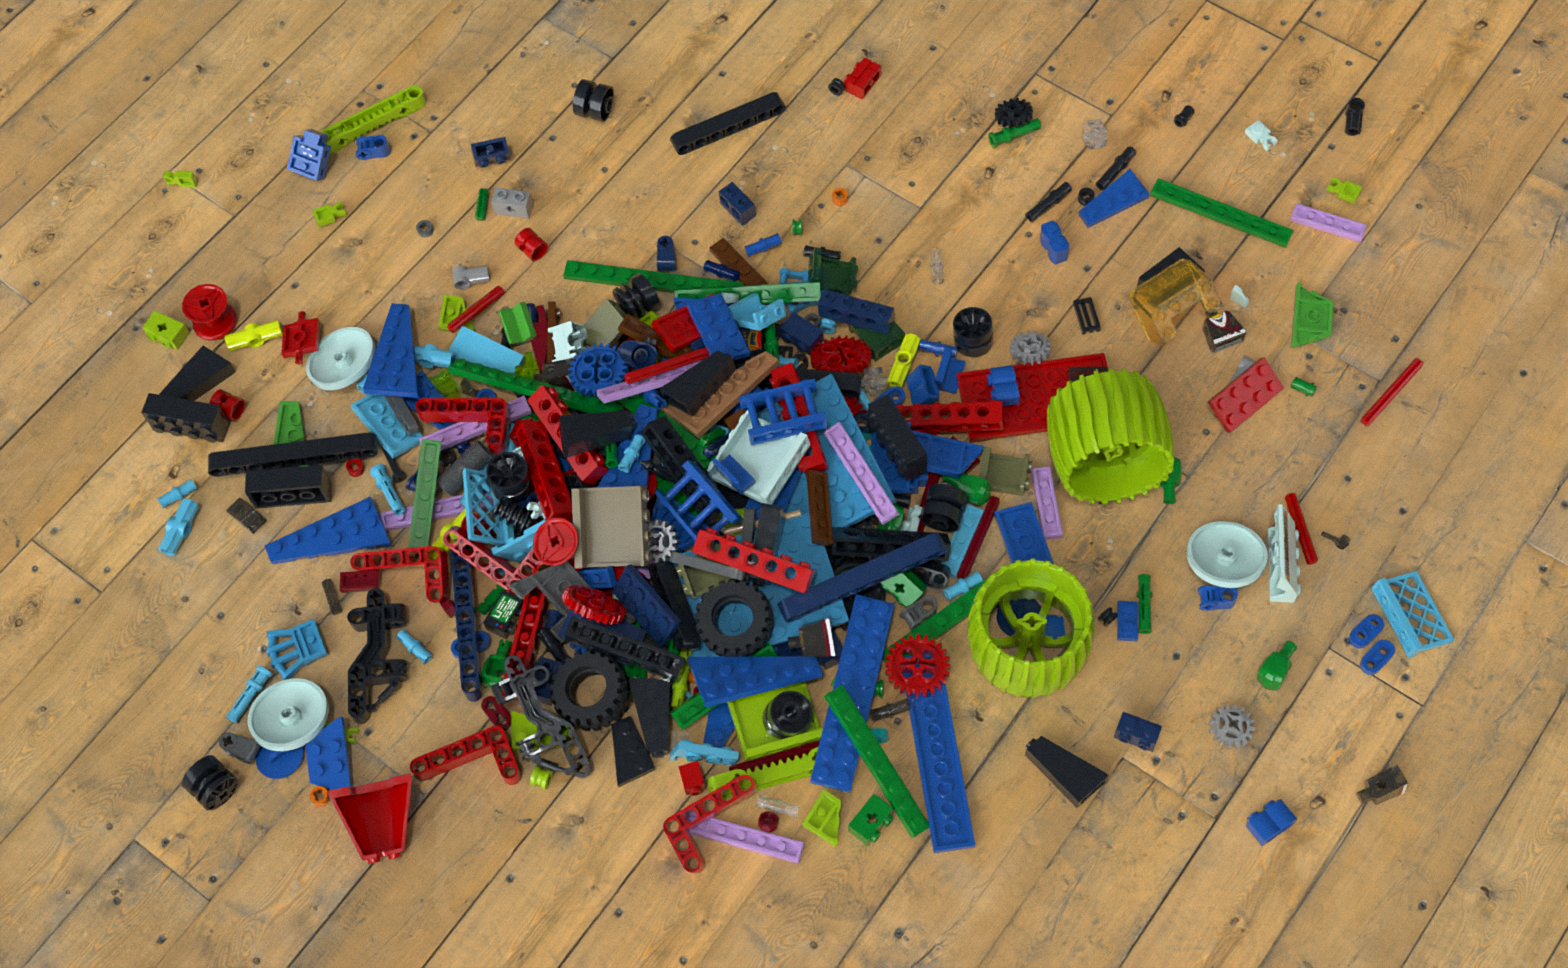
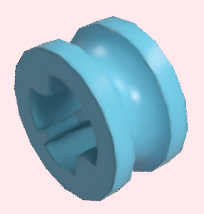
(828, 326)

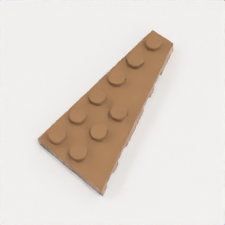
(726, 397)

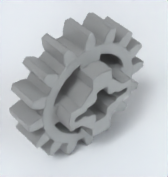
(1030, 347)
(667, 540)
(1232, 735)

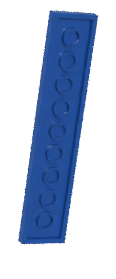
(858, 674)
(940, 769)

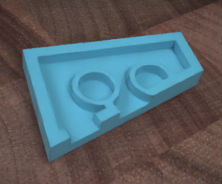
(519, 547)
(706, 751)

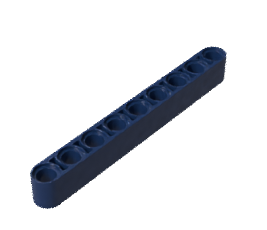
(862, 577)
(466, 627)

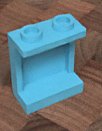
(754, 315)

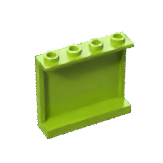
(749, 725)

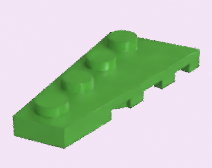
(289, 423)

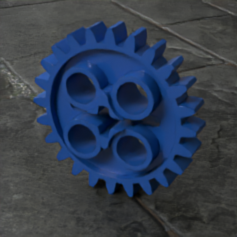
(587, 366)

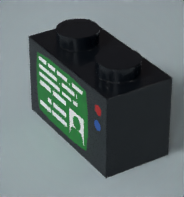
(504, 615)

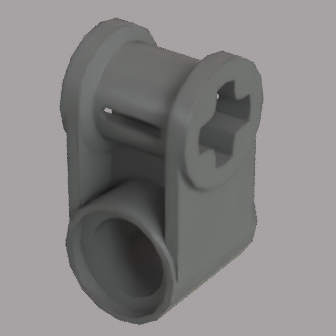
(916, 614)
(241, 748)

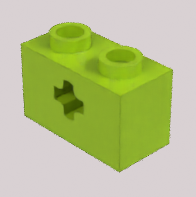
(165, 330)

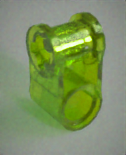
(444, 384)

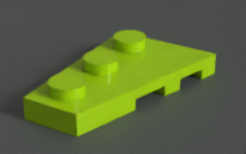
(522, 728)

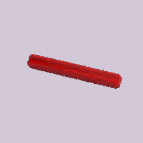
(475, 309)
(1300, 525)

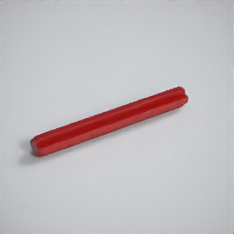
(666, 366)
(1391, 392)

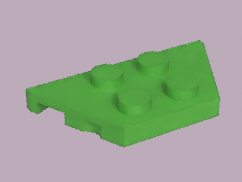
(1311, 317)

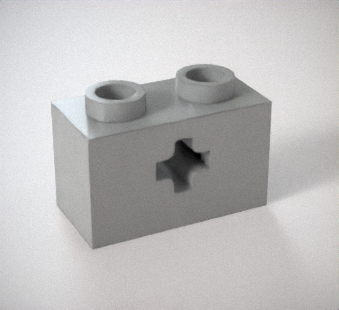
(512, 203)

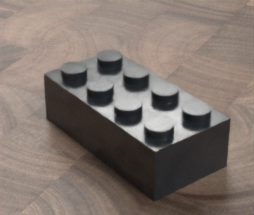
(185, 418)
(896, 438)
(288, 486)

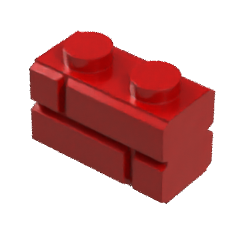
(862, 78)

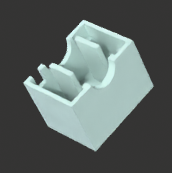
(568, 340)

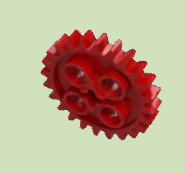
(853, 354)
(593, 604)
(917, 648)

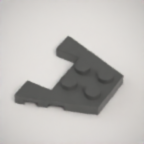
(552, 584)

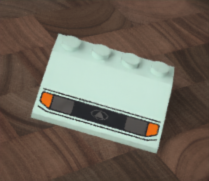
(1283, 557)

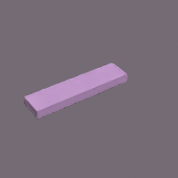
(1328, 222)
(1046, 503)

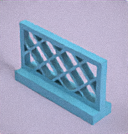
(500, 528)
(1400, 617)

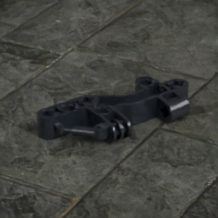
(377, 623)
(523, 688)

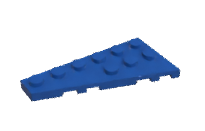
(338, 533)
(739, 677)

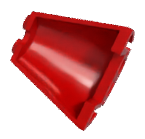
(375, 816)

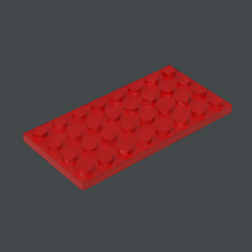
(1035, 386)

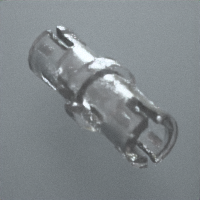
(937, 265)
(792, 810)

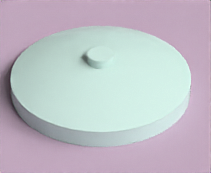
(341, 358)
(1226, 554)
(288, 714)

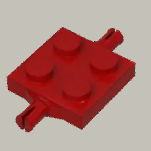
(300, 338)

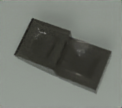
(246, 515)

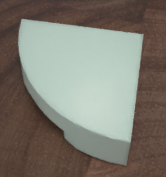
(730, 297)
(1238, 297)

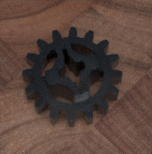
(1013, 113)

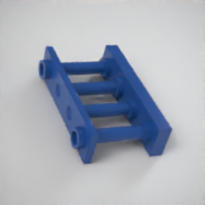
(787, 428)
(704, 487)

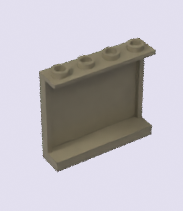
(611, 526)

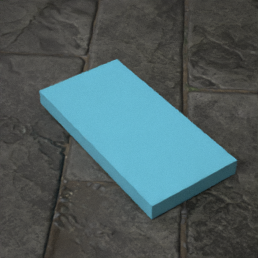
(482, 350)
(382, 421)

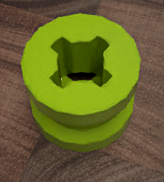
(541, 777)

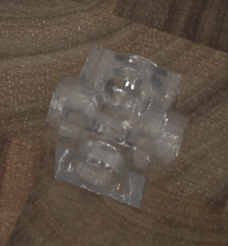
(1095, 134)
(873, 381)

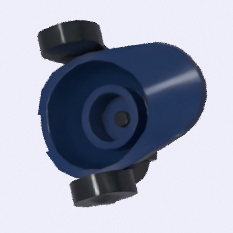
(638, 353)

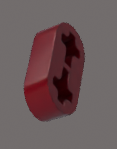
(500, 710)

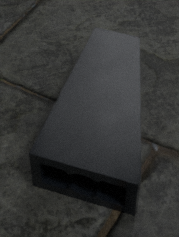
(199, 375)
(699, 383)
(593, 430)
(769, 536)
(653, 709)
(1066, 771)

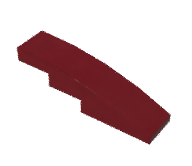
(540, 344)

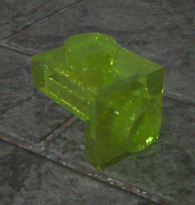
(528, 369)

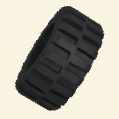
(719, 598)
(569, 677)

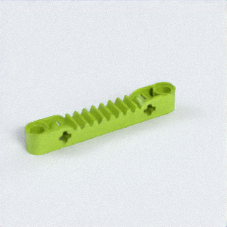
(410, 100)
(768, 776)

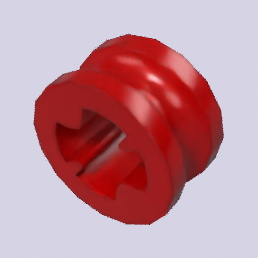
(355, 473)

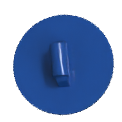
(278, 763)

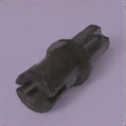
(890, 710)

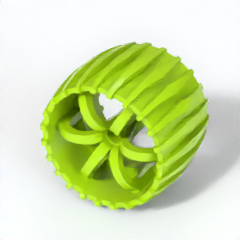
(1110, 436)
(1053, 587)

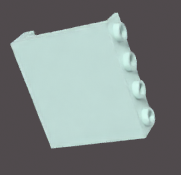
(766, 462)

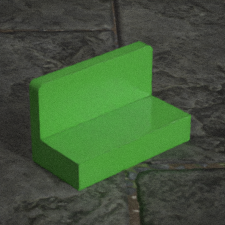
(517, 324)

